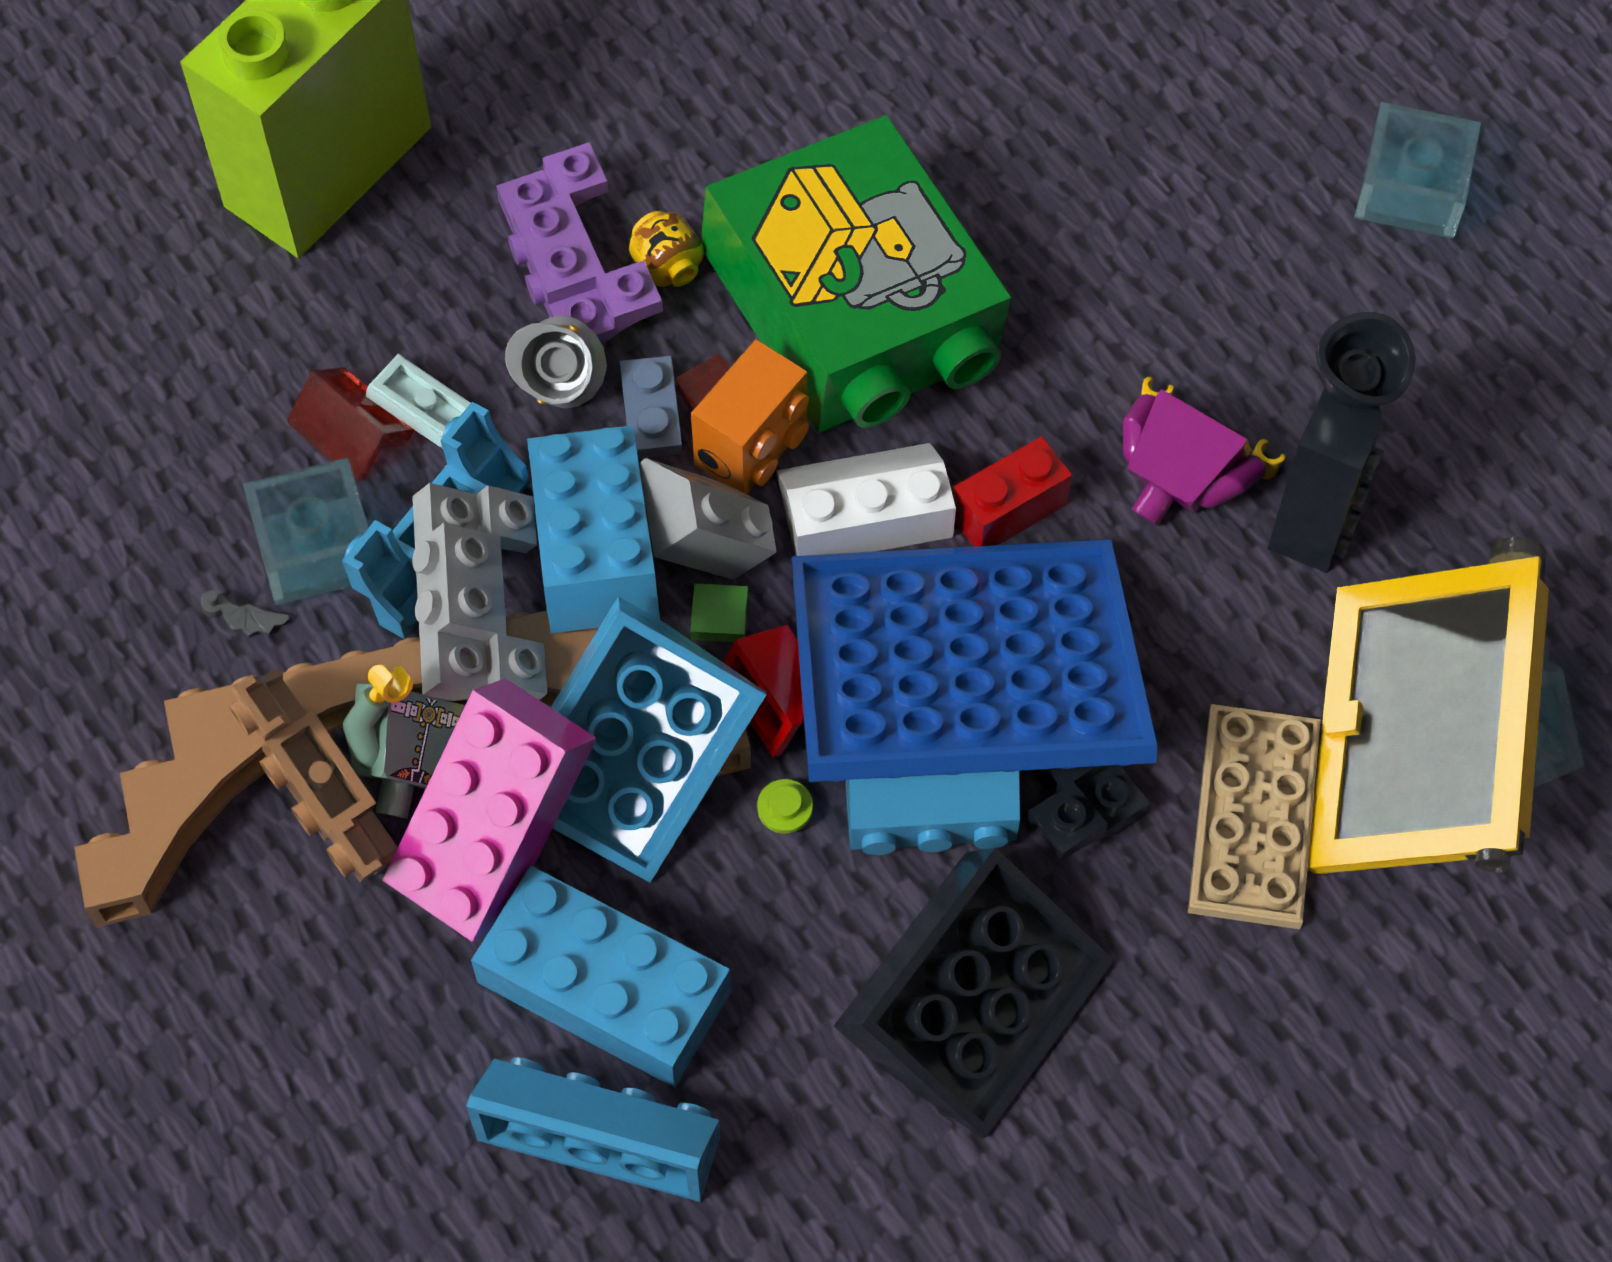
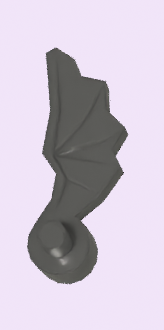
(244, 618)

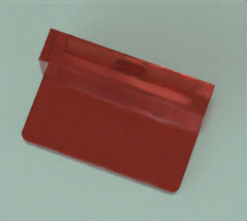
(344, 422)

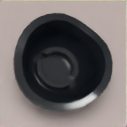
(1366, 360)

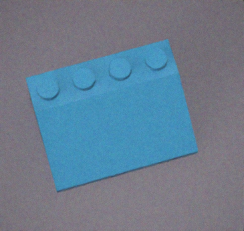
(662, 734)

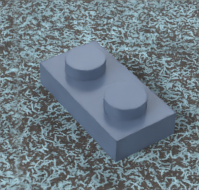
(651, 406)

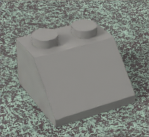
(704, 521)

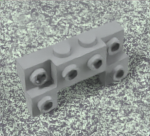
(463, 590)

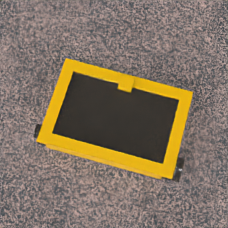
(1432, 717)

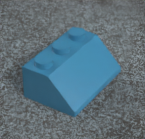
(933, 811)

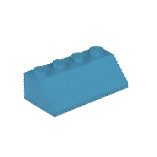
(595, 1127)

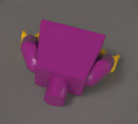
(1187, 456)

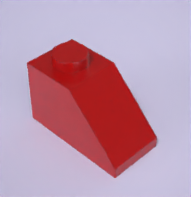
(773, 665)

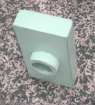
(416, 398)

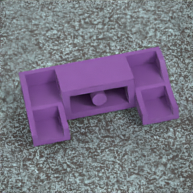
(559, 252)

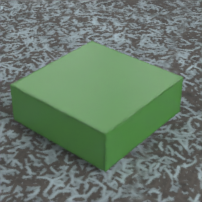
(719, 612)

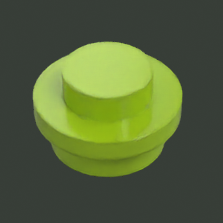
(784, 806)

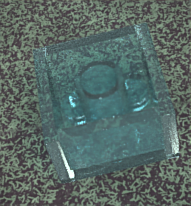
(1417, 170)
(306, 527)

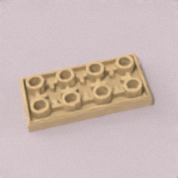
(1254, 817)

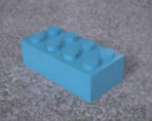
(591, 526)
(602, 976)

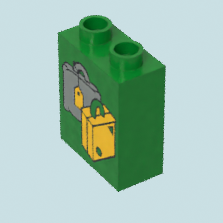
(856, 273)

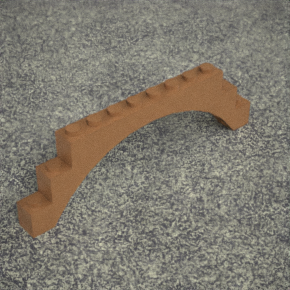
(217, 760)

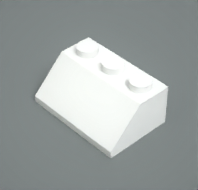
(868, 502)

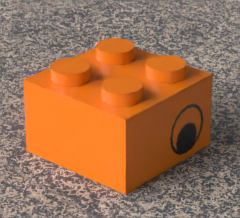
(750, 418)

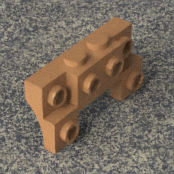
(316, 774)

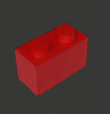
(1011, 494)

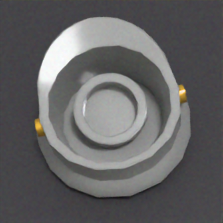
(557, 361)

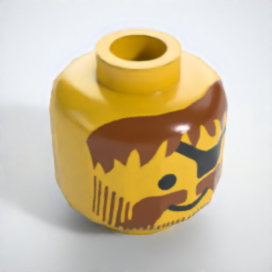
(667, 248)

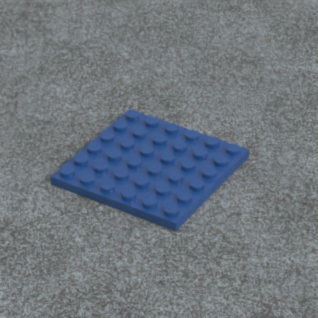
(968, 661)

